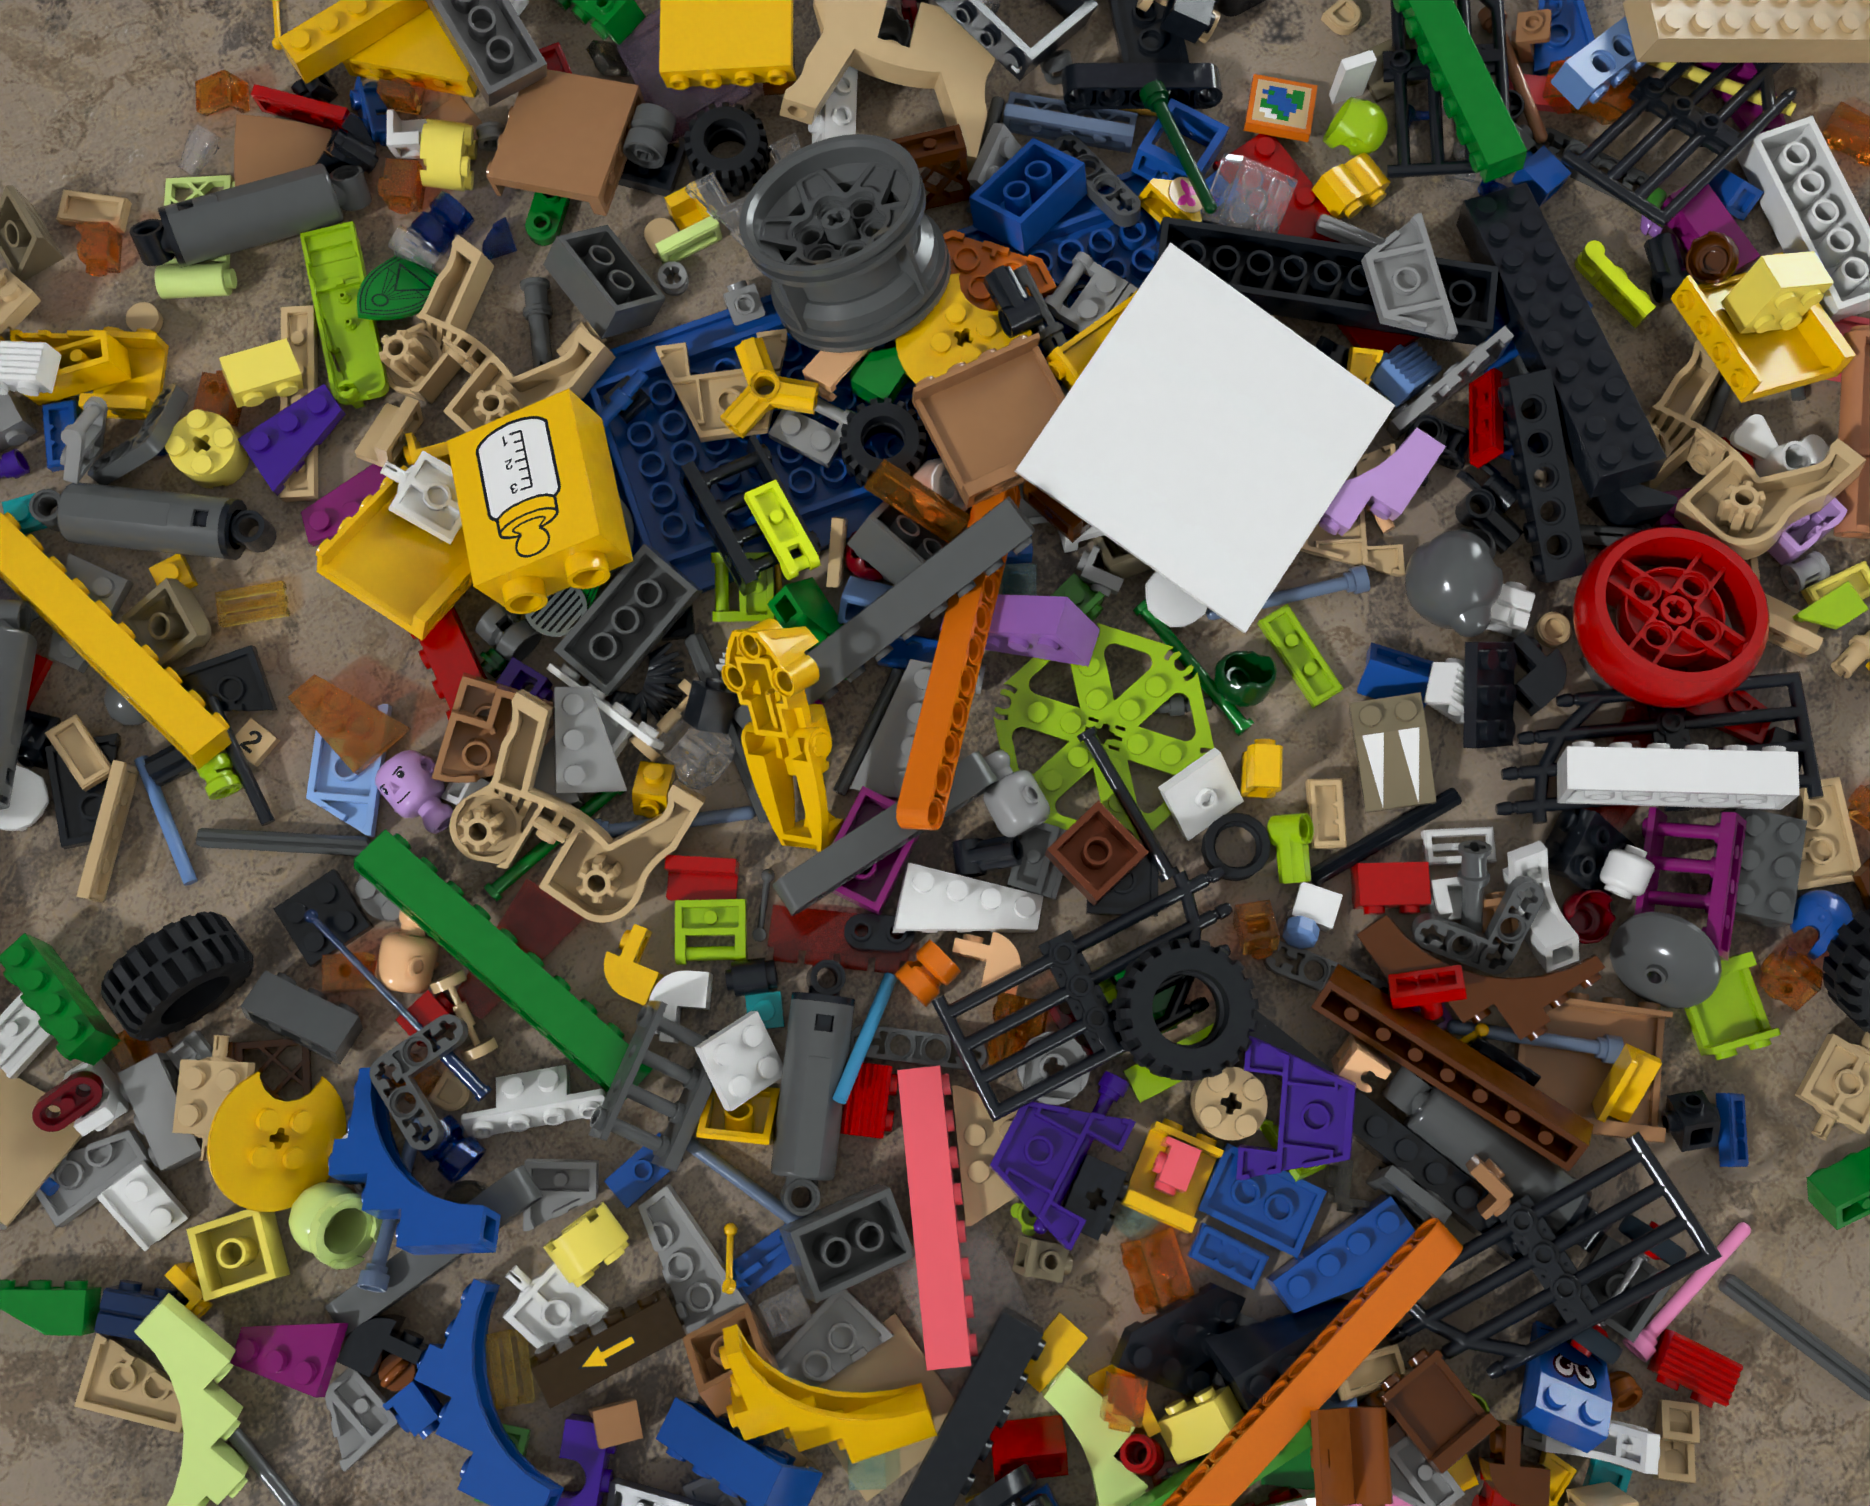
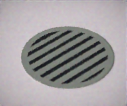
(560, 613)

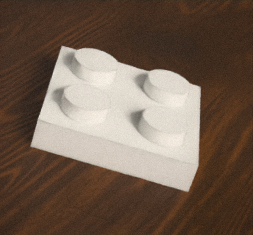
(740, 1060)

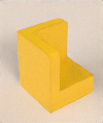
(684, 209)

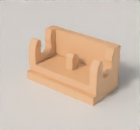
(830, 368)
(1357, 1059)

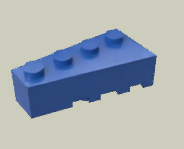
(1343, 1257)
(742, 1467)

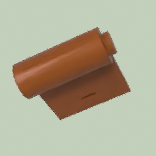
(1351, 1456)

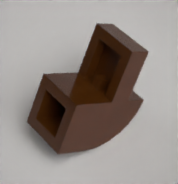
(1514, 1479)

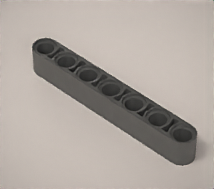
(872, 842)
(407, 1271)

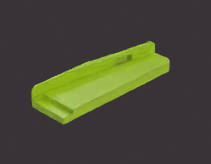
(334, 276)

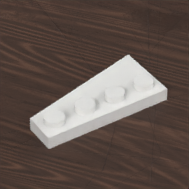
(951, 902)

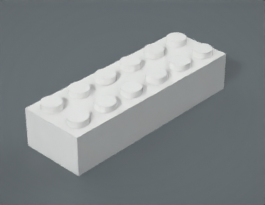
(1813, 209)
(1677, 776)

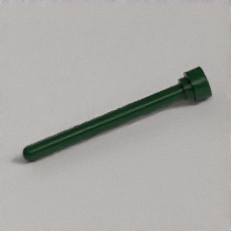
(1155, 98)

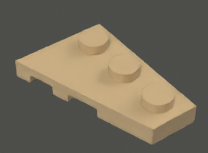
(1829, 841)
(128, 1387)

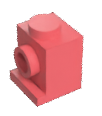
(1174, 1166)

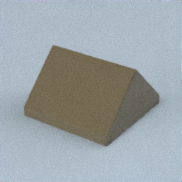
(24, 237)

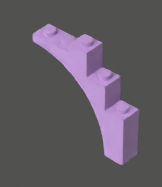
(1386, 486)

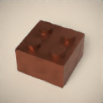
(1096, 853)

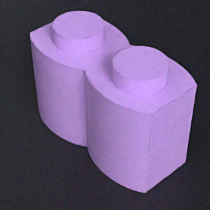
(1807, 531)

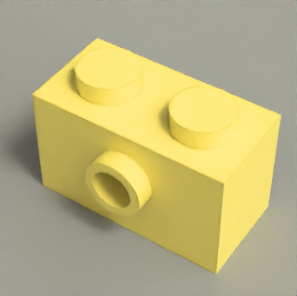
(262, 373)
(1199, 1424)

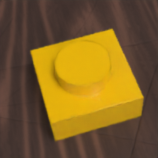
(176, 568)

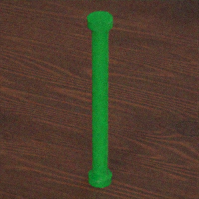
(1186, 659)
(541, 850)

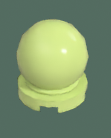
(332, 1225)

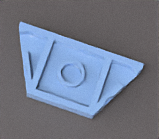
(341, 791)

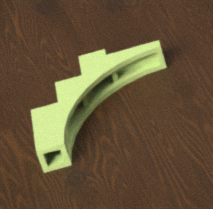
(192, 1359)
(1081, 1407)

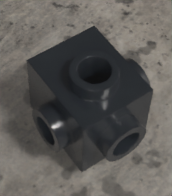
(1691, 1120)

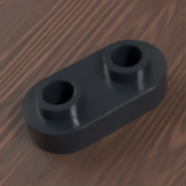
(878, 936)

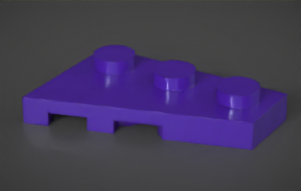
(290, 435)

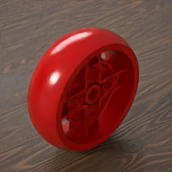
(1691, 563)

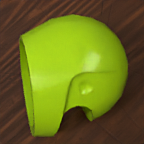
(1358, 126)

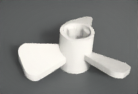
(1757, 440)

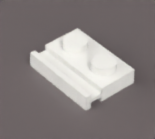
(20, 1038)
(143, 1205)

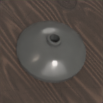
(1675, 950)

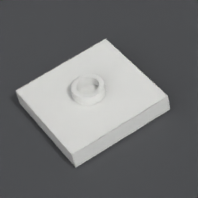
(1201, 794)

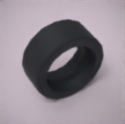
(1251, 825)

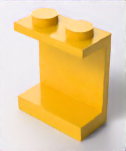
(148, 362)
(1181, 1208)

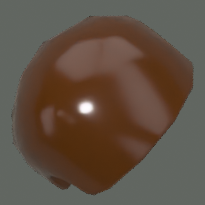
(1712, 258)

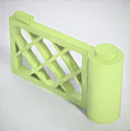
(204, 278)

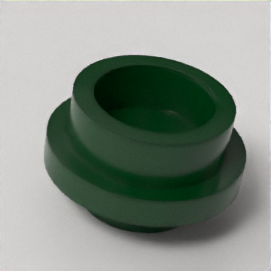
(493, 662)

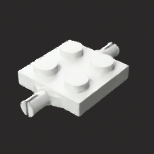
(426, 496)
(550, 1306)

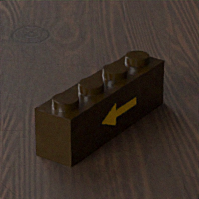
(606, 1347)

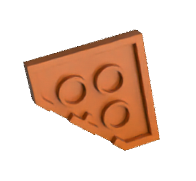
(978, 259)

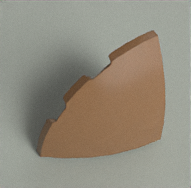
(274, 147)
(476, 730)

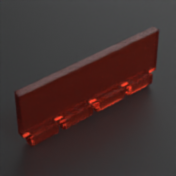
(821, 936)

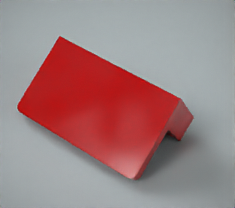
(701, 878)
(1030, 1441)

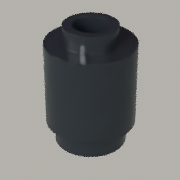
(751, 976)

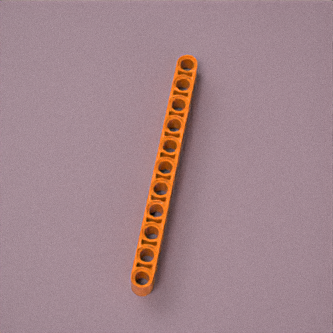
(949, 694)
(1320, 1369)

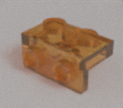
(1849, 132)
(1018, 1037)
(1156, 1270)

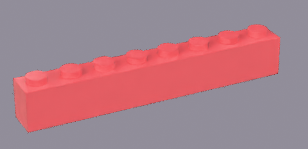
(935, 1218)

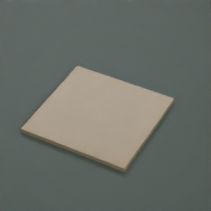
(25, 1150)
(891, 1367)

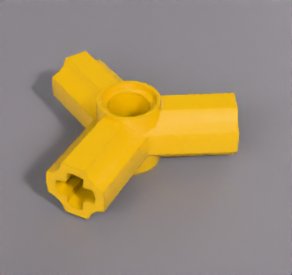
(759, 372)

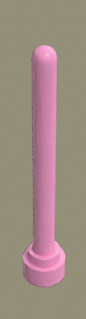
(1646, 1341)

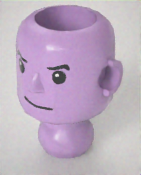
(411, 792)

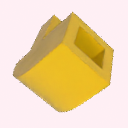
(624, 971)

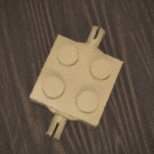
(1839, 1085)
(204, 1087)

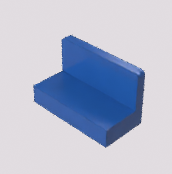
(1393, 673)

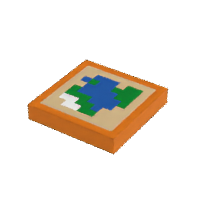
(1280, 108)

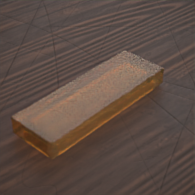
(916, 501)

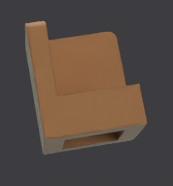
(616, 1423)

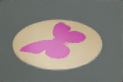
(1184, 195)

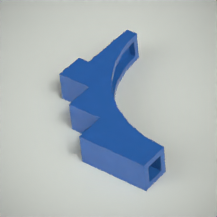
(391, 1192)
(459, 1370)

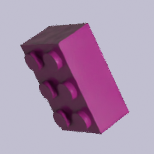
(873, 886)

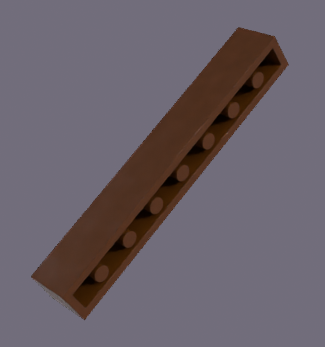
(1454, 1068)

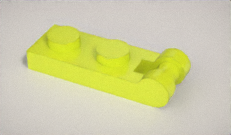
(1613, 284)
(781, 528)

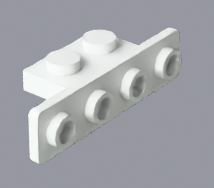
(839, 111)
(614, 717)
(532, 1101)

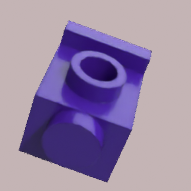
(520, 675)

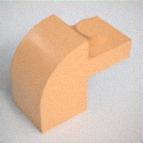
(1000, 956)

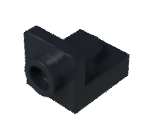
(34, 739)

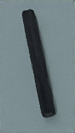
(1384, 837)

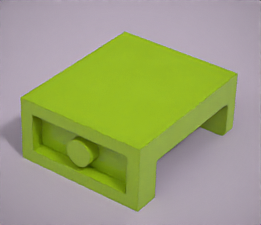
(1732, 1013)

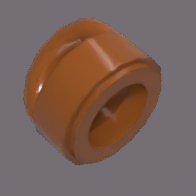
(396, 1373)
(1624, 1391)

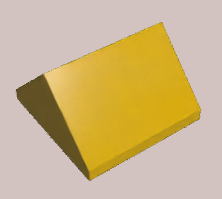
(748, 1123)

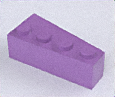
(1042, 629)

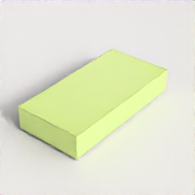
(689, 240)

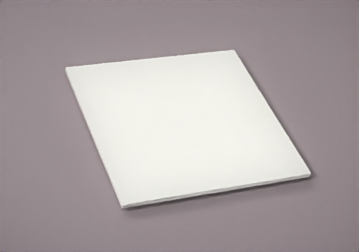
(1205, 438)

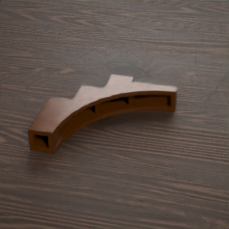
(1517, 999)

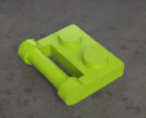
(751, 606)
(710, 918)

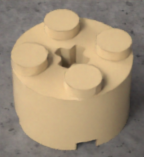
(1238, 1122)

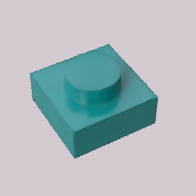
(20, 511)
(769, 1008)
(1604, 1471)

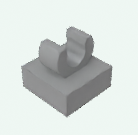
(191, 1048)

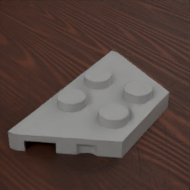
(1408, 283)

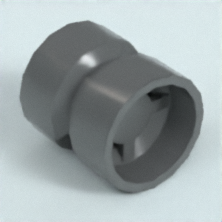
(649, 135)
(508, 632)

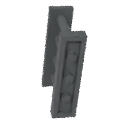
(682, 1114)

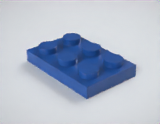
(1264, 1206)

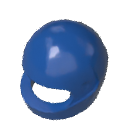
(1825, 913)

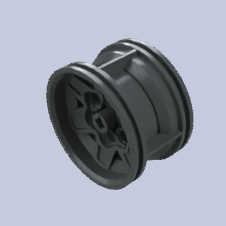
(846, 243)

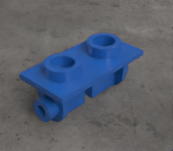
(368, 103)
(761, 1263)

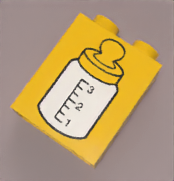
(539, 503)

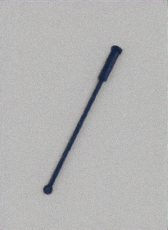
(451, 1060)

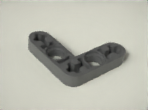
(147, 443)
(1484, 943)
(406, 1071)

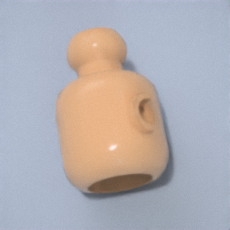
(407, 958)

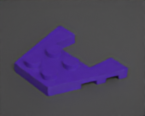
(1313, 1117)
(1040, 1152)

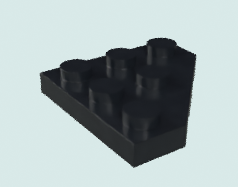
(1171, 1344)

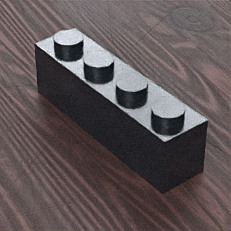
(1258, 1354)

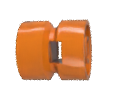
(927, 973)

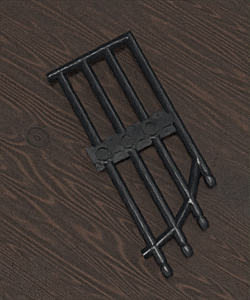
(1404, 66)
(1681, 114)
(1667, 727)
(1083, 995)
(1555, 1270)

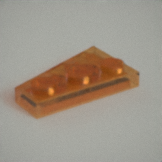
(347, 723)

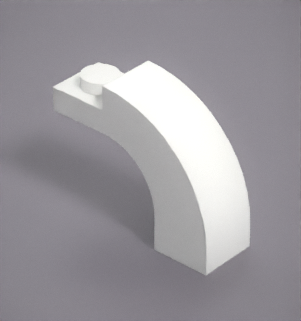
(1550, 934)
(1625, 1446)

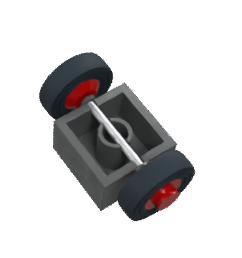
(1634, 1318)

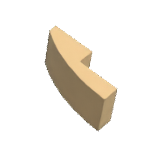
(1678, 1432)

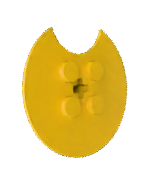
(950, 335)
(272, 1148)

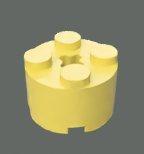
(447, 154)
(207, 449)
(586, 1243)

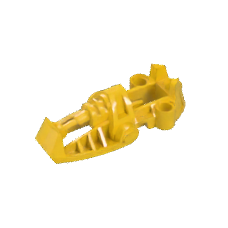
(785, 733)

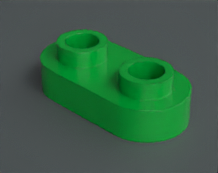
(546, 210)

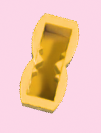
(1351, 187)
(1261, 769)

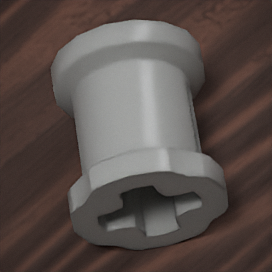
(1805, 571)

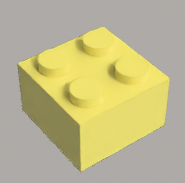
(1777, 292)
(237, 1252)

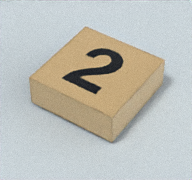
(256, 742)

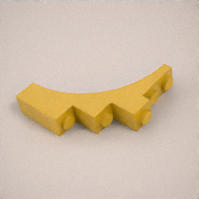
(814, 1416)

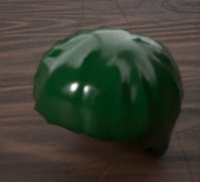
(1245, 677)

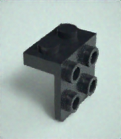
(1581, 846)

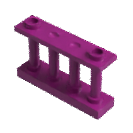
(1723, 869)

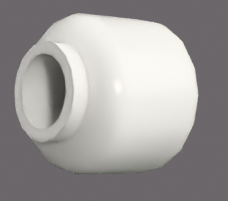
(1627, 872)

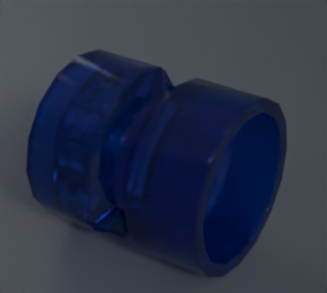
(443, 222)
(456, 1152)

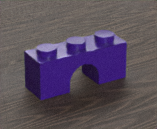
(581, 1445)

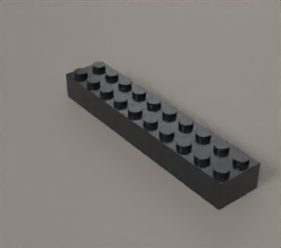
(1322, 277)
(1558, 331)

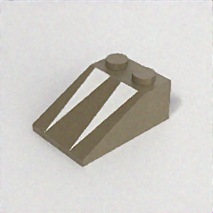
(1392, 752)

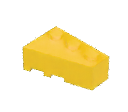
(86, 363)

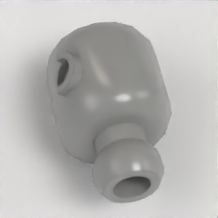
(1016, 799)

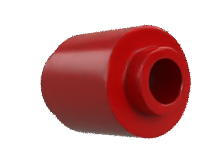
(1131, 1455)

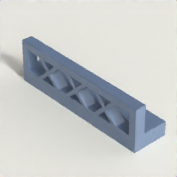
(1052, 124)

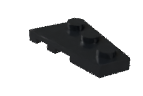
(234, 679)
(74, 807)

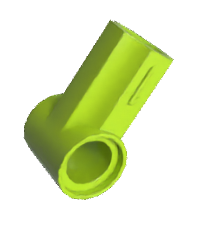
(1291, 837)

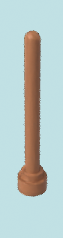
(1518, 81)

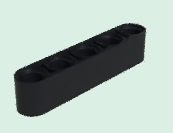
(1120, 84)

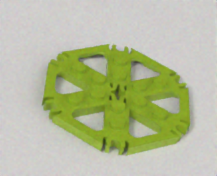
(1097, 702)

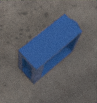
(1153, 161)

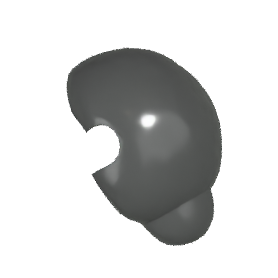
(1454, 582)

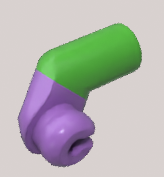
(1648, 227)

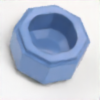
(1300, 932)

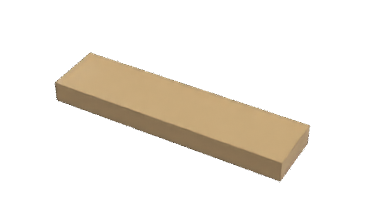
(108, 831)

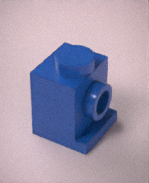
(416, 1409)

